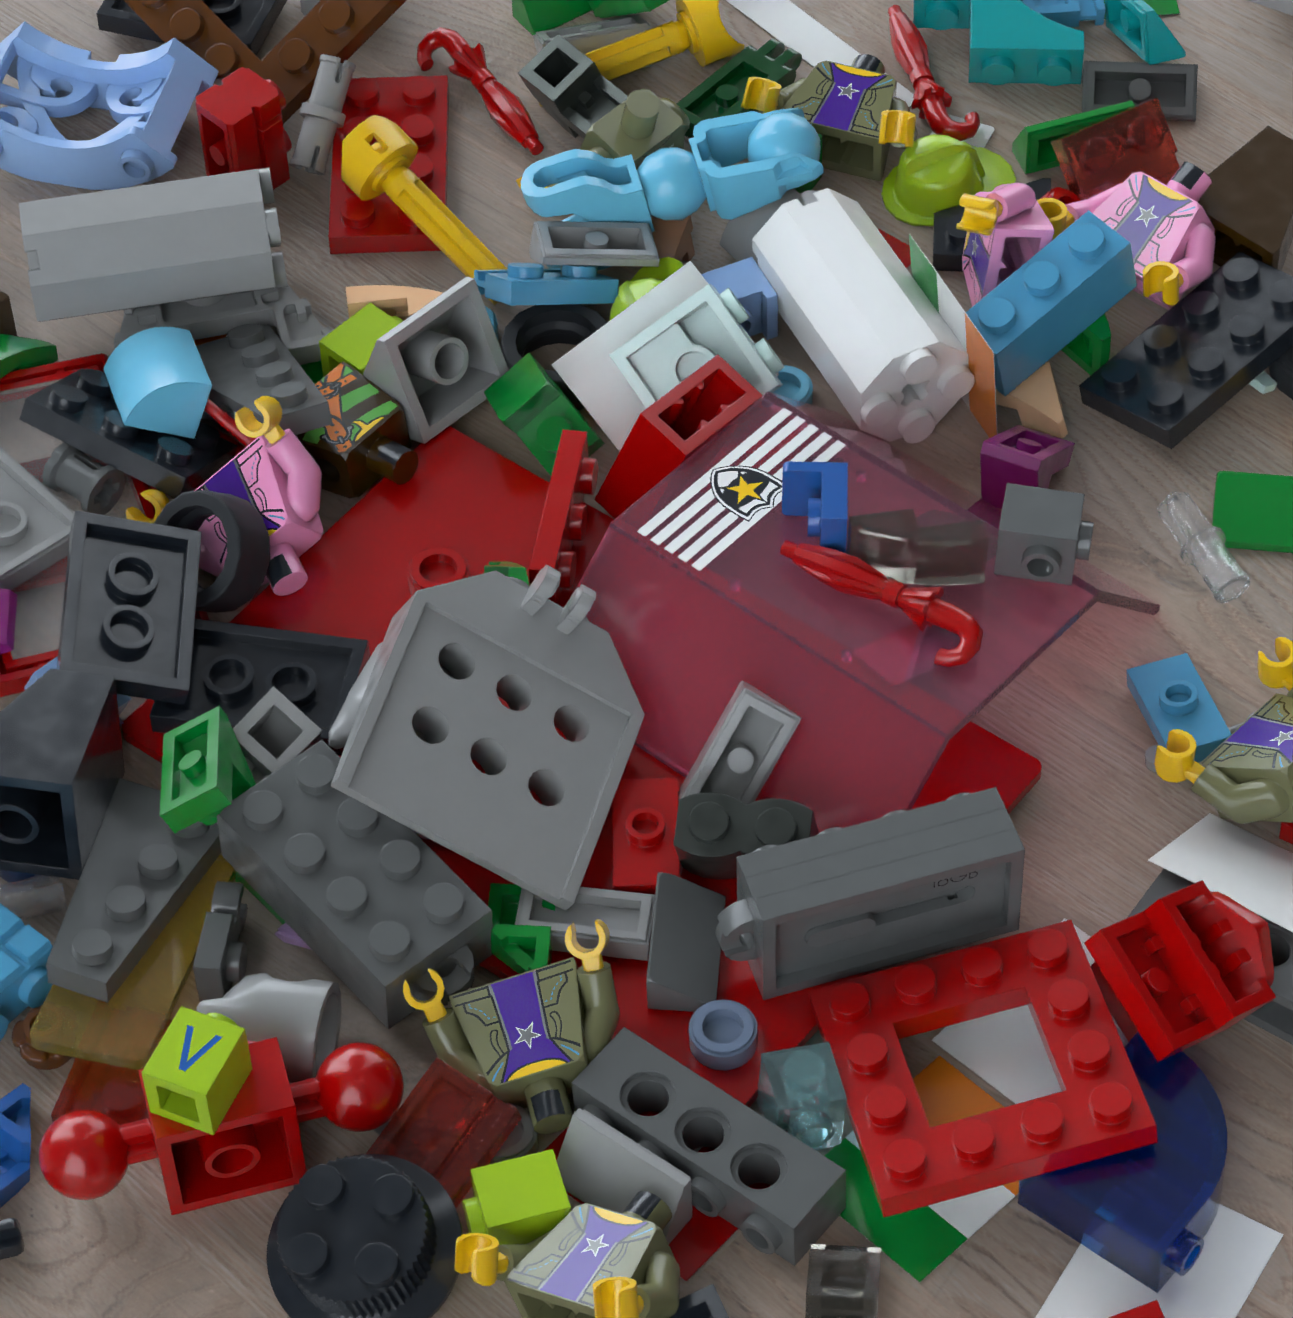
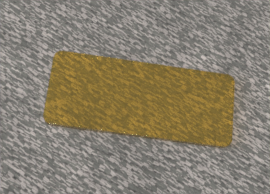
(135, 1017)

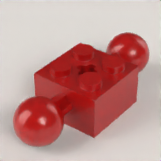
(254, 1145)

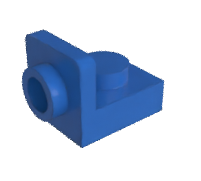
(822, 495)

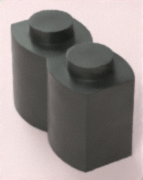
(719, 828)

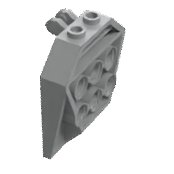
(552, 673)

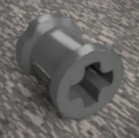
(84, 479)

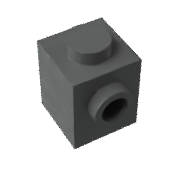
(1042, 534)

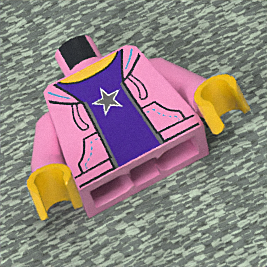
(1162, 222)
(1001, 235)
(278, 482)

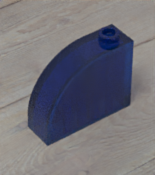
(1154, 1201)

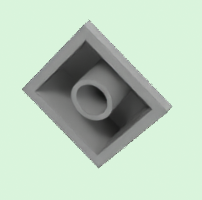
(439, 360)

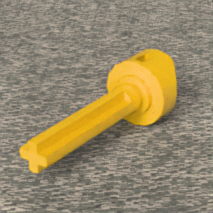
(696, 29)
(385, 168)

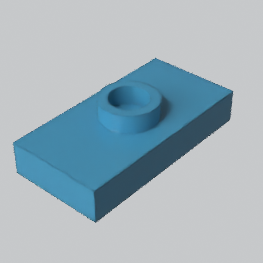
(1176, 698)

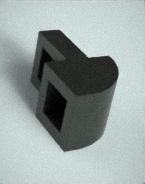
(570, 86)

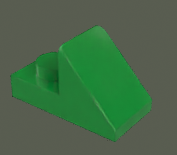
(537, 410)
(201, 771)

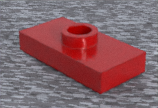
(644, 833)

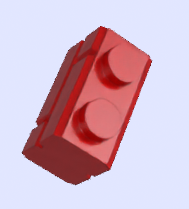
(244, 126)

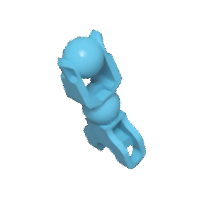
(675, 182)

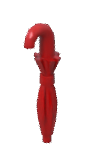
(470, 64)
(928, 96)
(920, 604)

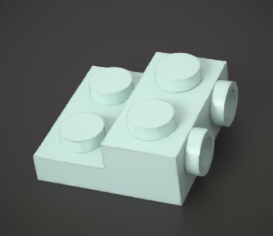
(690, 338)

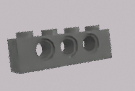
(749, 1149)

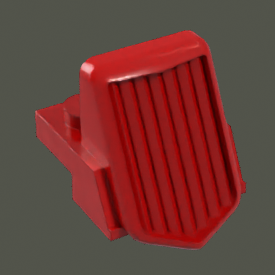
(1184, 968)

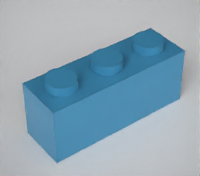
(1053, 298)

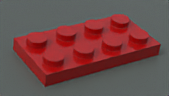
(422, 112)

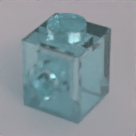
(803, 1094)

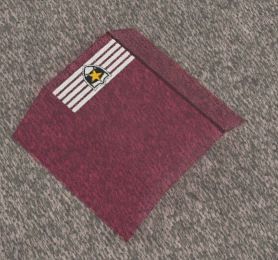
(707, 600)

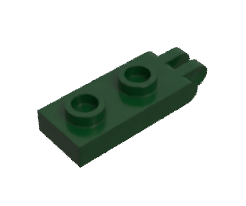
(725, 88)

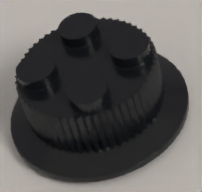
(364, 1241)

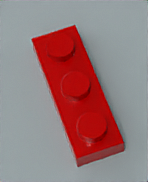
(563, 512)

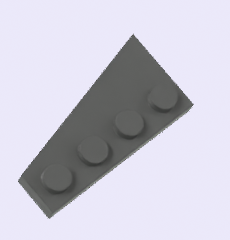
(258, 364)
(127, 891)

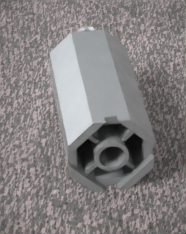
(152, 244)

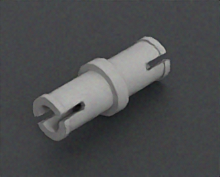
(322, 114)

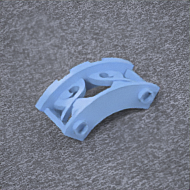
(142, 91)

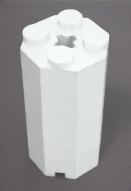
(862, 317)

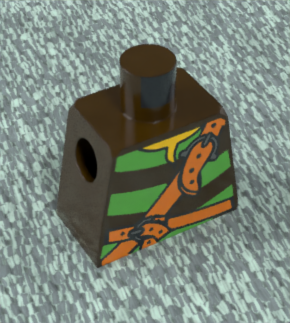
(365, 439)

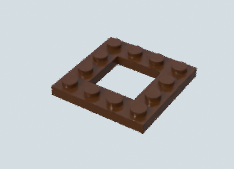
(328, 29)

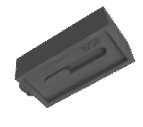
(356, 886)
(875, 893)

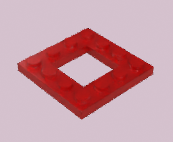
(923, 1165)

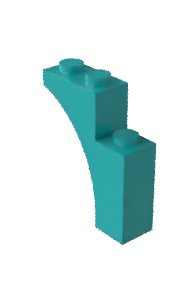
(1008, 41)

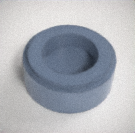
(723, 1034)

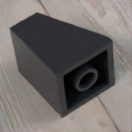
(57, 771)

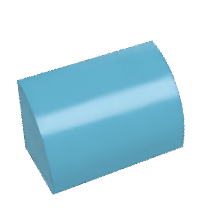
(159, 381)

